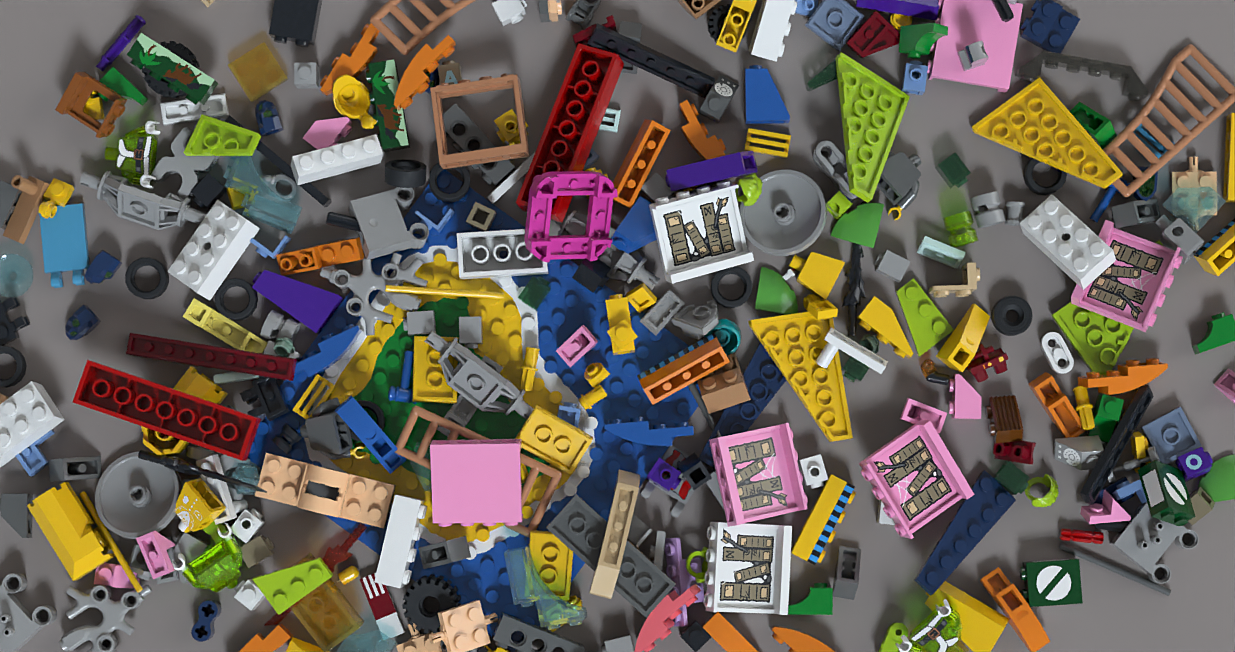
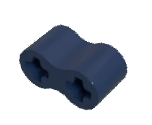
(206, 620)

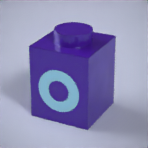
(1194, 463)

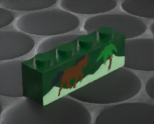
(171, 68)
(391, 121)

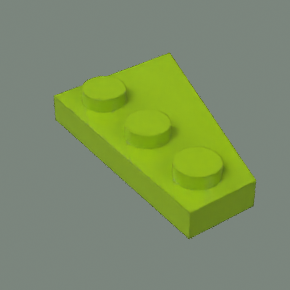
(221, 138)
(923, 318)
(291, 584)

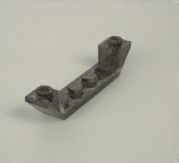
(1132, 86)

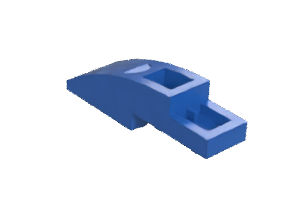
(331, 349)
(638, 431)
(370, 434)

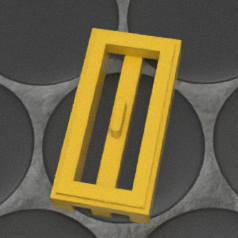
(766, 142)
(324, 382)

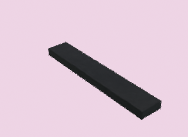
(651, 61)
(283, 166)
(1117, 444)

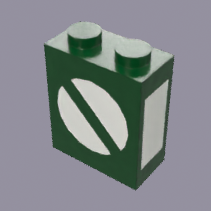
(1166, 493)
(1051, 582)

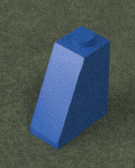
(762, 98)
(636, 228)

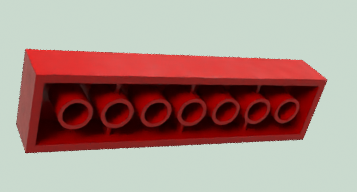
(574, 120)
(166, 410)

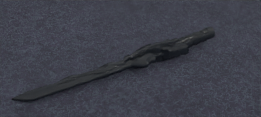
(856, 288)
(183, 466)

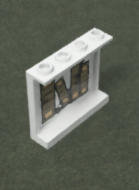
(699, 232)
(748, 568)

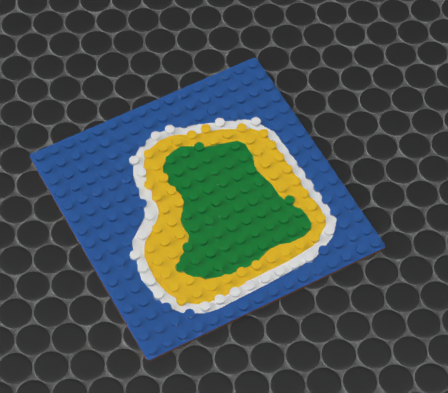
(508, 328)

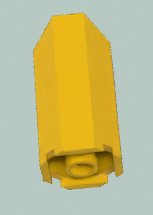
(192, 384)
(70, 531)

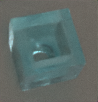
(246, 473)

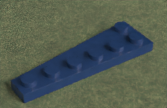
(762, 382)
(965, 531)

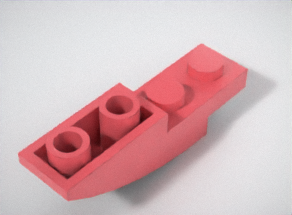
(661, 618)

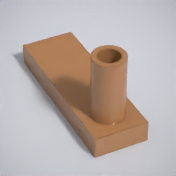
(26, 207)

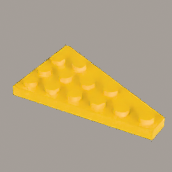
(1046, 130)
(794, 346)

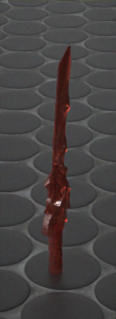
(331, 558)

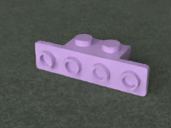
(678, 573)

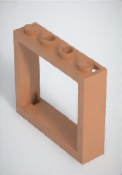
(488, 155)

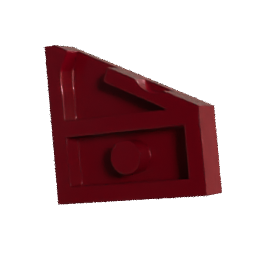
(583, 36)
(873, 36)

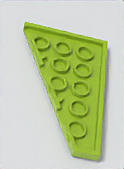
(869, 121)
(1093, 335)

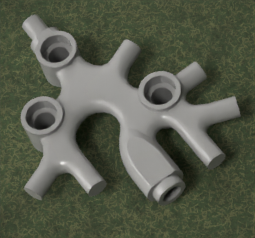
(368, 281)
(113, 618)

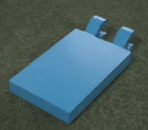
(65, 244)

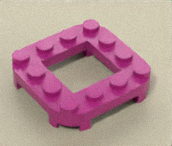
(555, 184)

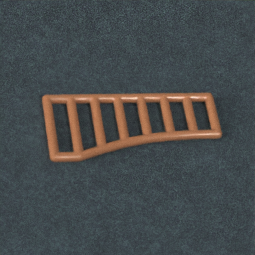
(419, 35)
(1153, 101)
(456, 430)

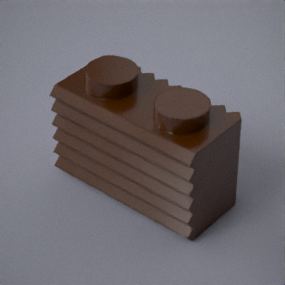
(1005, 419)

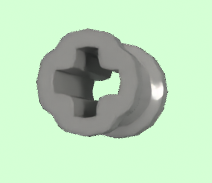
(1014, 213)

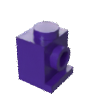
(655, 475)

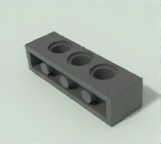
(456, 117)
(508, 624)

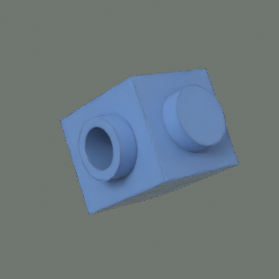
(914, 78)

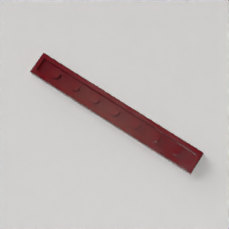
(211, 356)

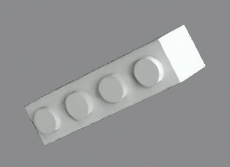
(336, 159)

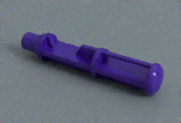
(121, 42)

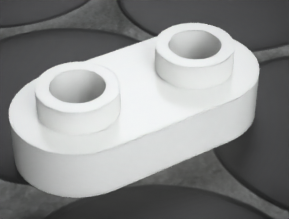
(1059, 351)

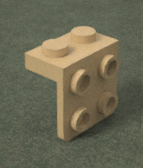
(970, 276)

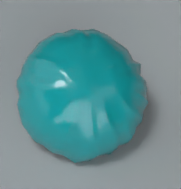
(728, 335)

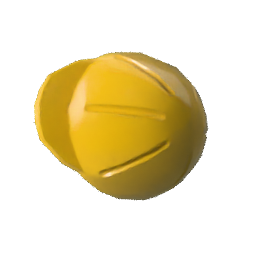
(352, 100)

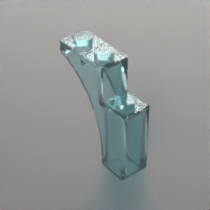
(259, 199)
(529, 587)

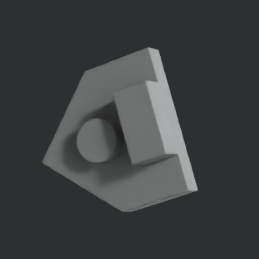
(697, 320)

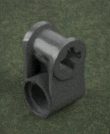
(584, 10)

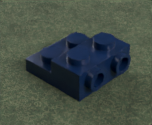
(1049, 26)

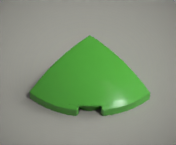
(860, 224)
(775, 294)
(1220, 480)

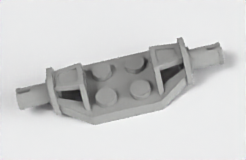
(140, 205)
(613, 257)
(476, 379)

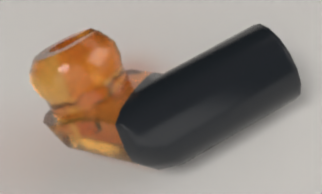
(931, 374)

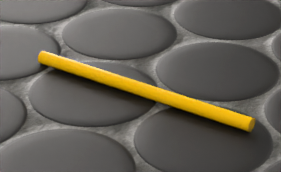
(449, 292)
(111, 542)

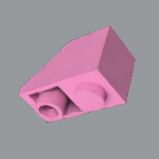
(327, 132)
(965, 399)

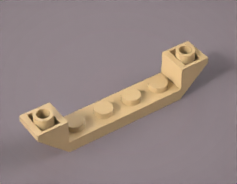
(615, 534)

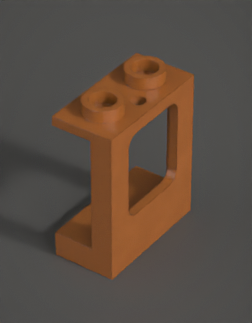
(76, 97)

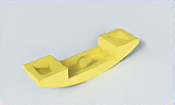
(223, 328)

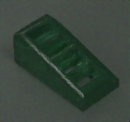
(825, 76)

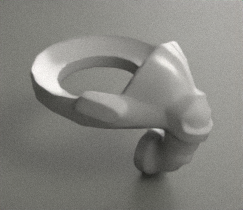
(271, 182)

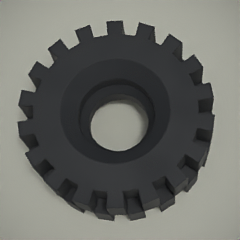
(161, 87)
(419, 591)

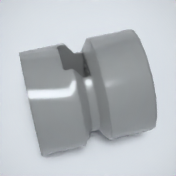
(988, 209)
(277, 327)

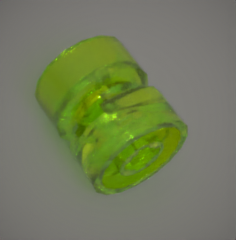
(957, 222)

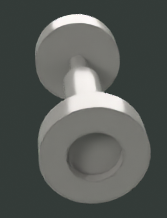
(1134, 464)

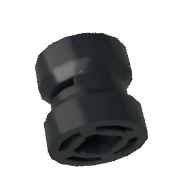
(290, 434)

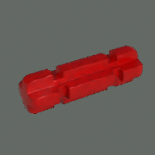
(1081, 536)

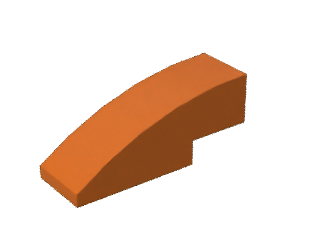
(1056, 405)
(726, 634)
(272, 642)

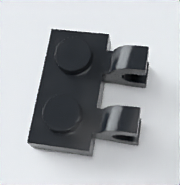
(9, 329)
(270, 398)

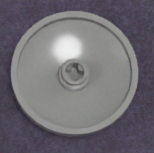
(786, 214)
(136, 496)

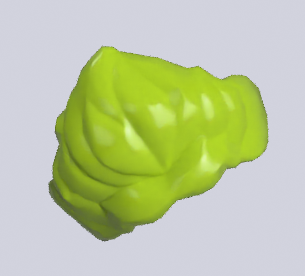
(751, 187)
(1050, 497)
(700, 577)

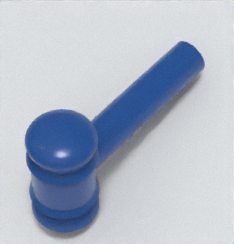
(1105, 201)
(403, 393)

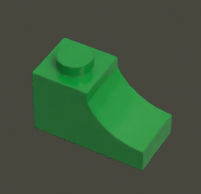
(919, 38)
(119, 84)
(1095, 124)
(1219, 332)
(1105, 416)
(817, 602)

